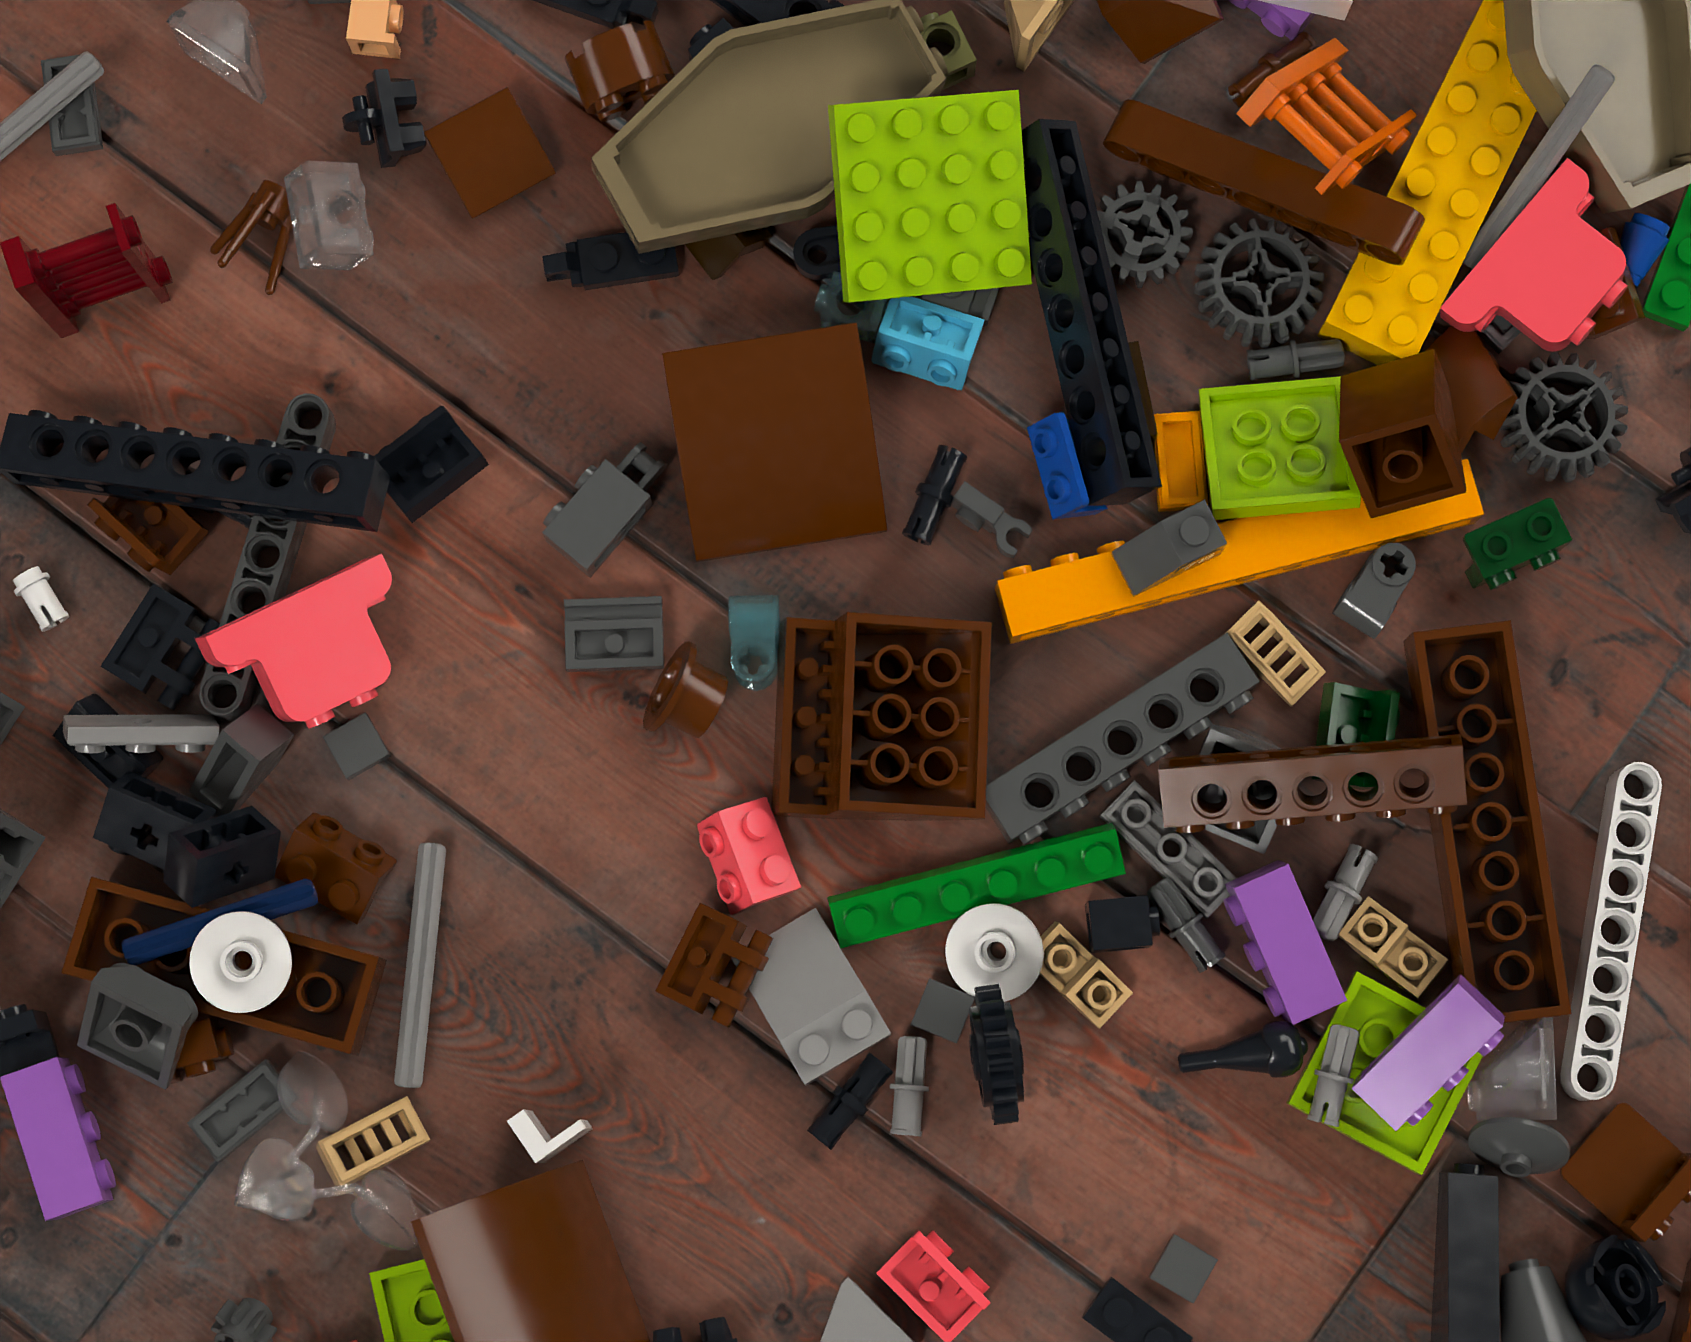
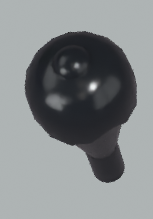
(1271, 1050)

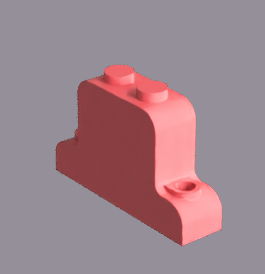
(1544, 270)
(311, 644)

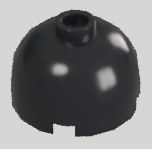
(1615, 1289)

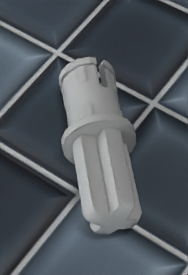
(1343, 892)
(1334, 1074)
(909, 1086)

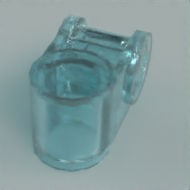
(754, 631)

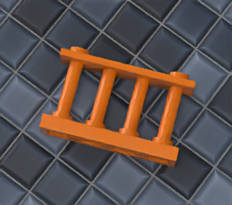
(1327, 114)

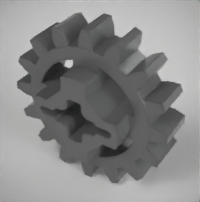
(1157, 239)

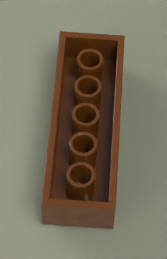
(322, 1003)

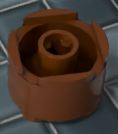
(619, 69)

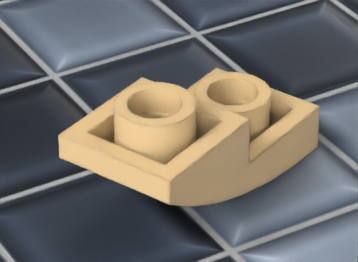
(1393, 948)
(1081, 976)

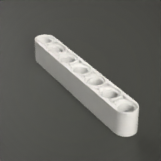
(1594, 949)

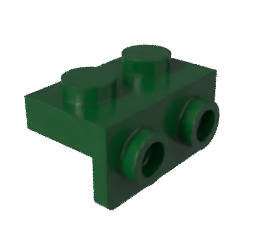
(1515, 541)
(1356, 716)

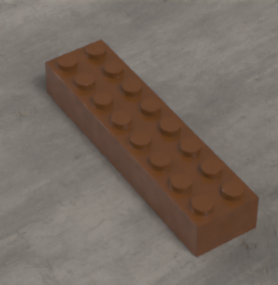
(1494, 847)

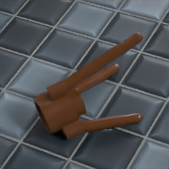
(266, 208)

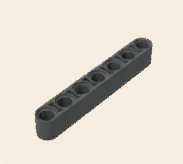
(272, 580)

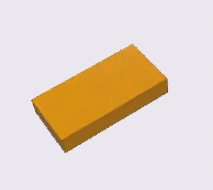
(1180, 460)

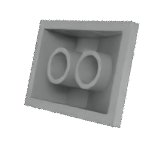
(815, 999)

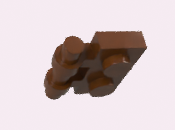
(702, 959)

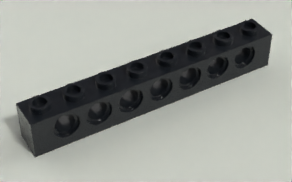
(1085, 318)
(352, 504)

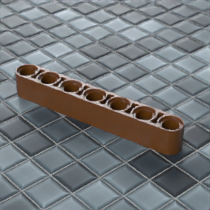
(1263, 182)

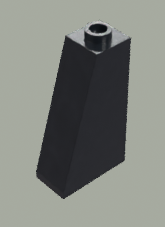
(1466, 1257)

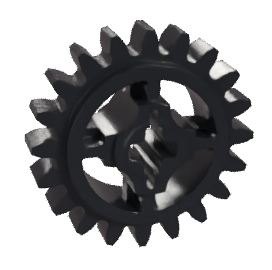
(996, 1054)

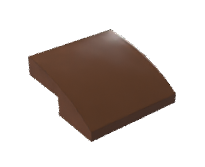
(489, 152)

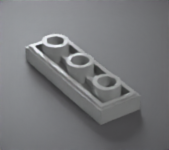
(140, 732)
(1194, 870)

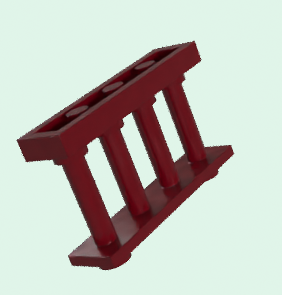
(85, 271)

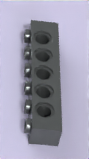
(1216, 663)

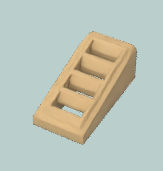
(1287, 641)
(346, 1136)

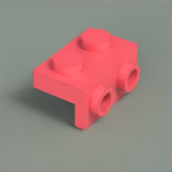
(747, 855)
(934, 1285)

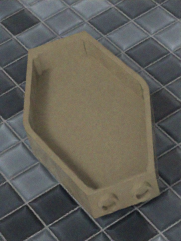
(747, 122)
(1641, 129)

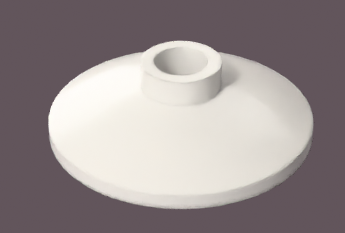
(970, 954)
(219, 977)

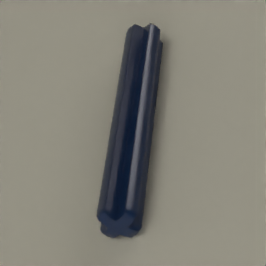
(184, 932)

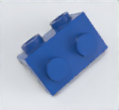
(1060, 468)

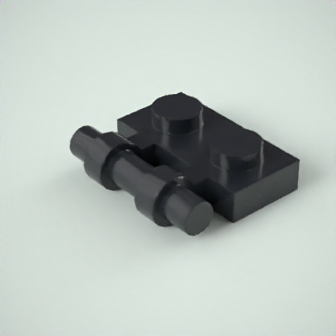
(149, 641)

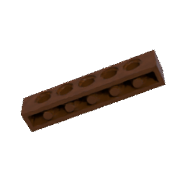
(1335, 764)

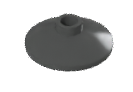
(1519, 1146)

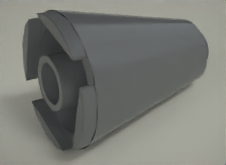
(1535, 1306)

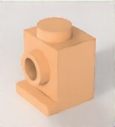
(373, 27)

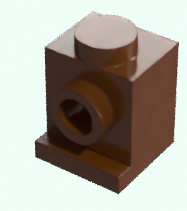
(202, 1047)

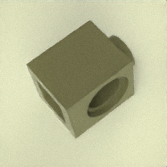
(961, 60)

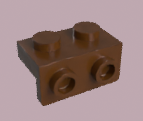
(156, 531)
(338, 863)

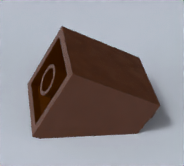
(1400, 434)

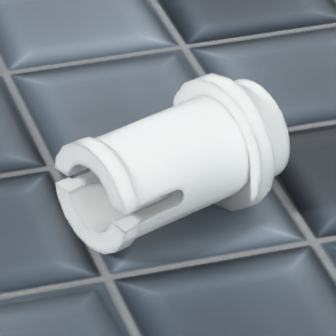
(40, 598)

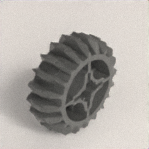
(1278, 279)
(1575, 430)

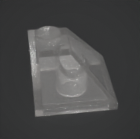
(222, 41)
(1518, 1076)

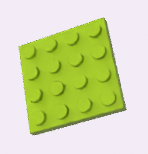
(930, 195)

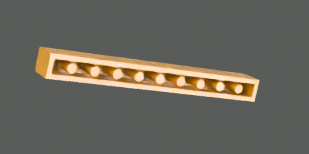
(1257, 547)

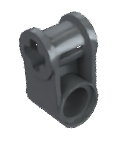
(1371, 594)

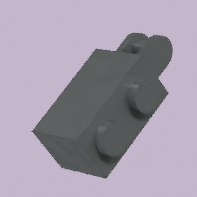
(602, 510)

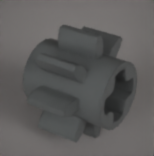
(244, 1323)

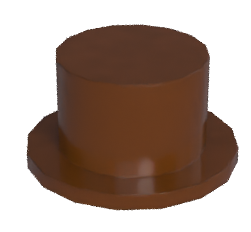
(685, 694)

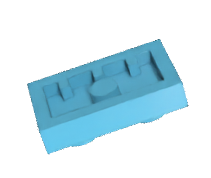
(927, 341)

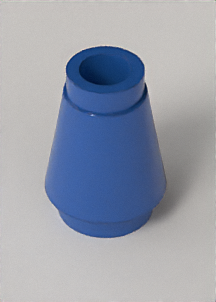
(1642, 244)

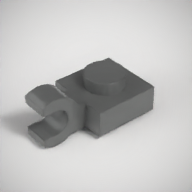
(979, 511)

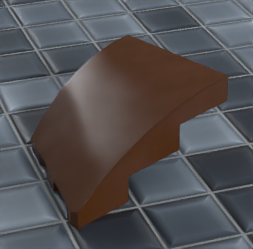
(1476, 386)

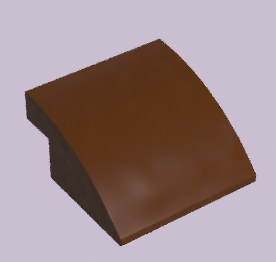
(775, 441)
(882, 718)
(530, 1264)

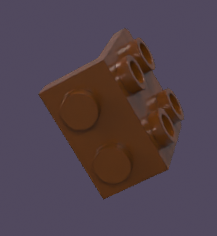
(1630, 1174)

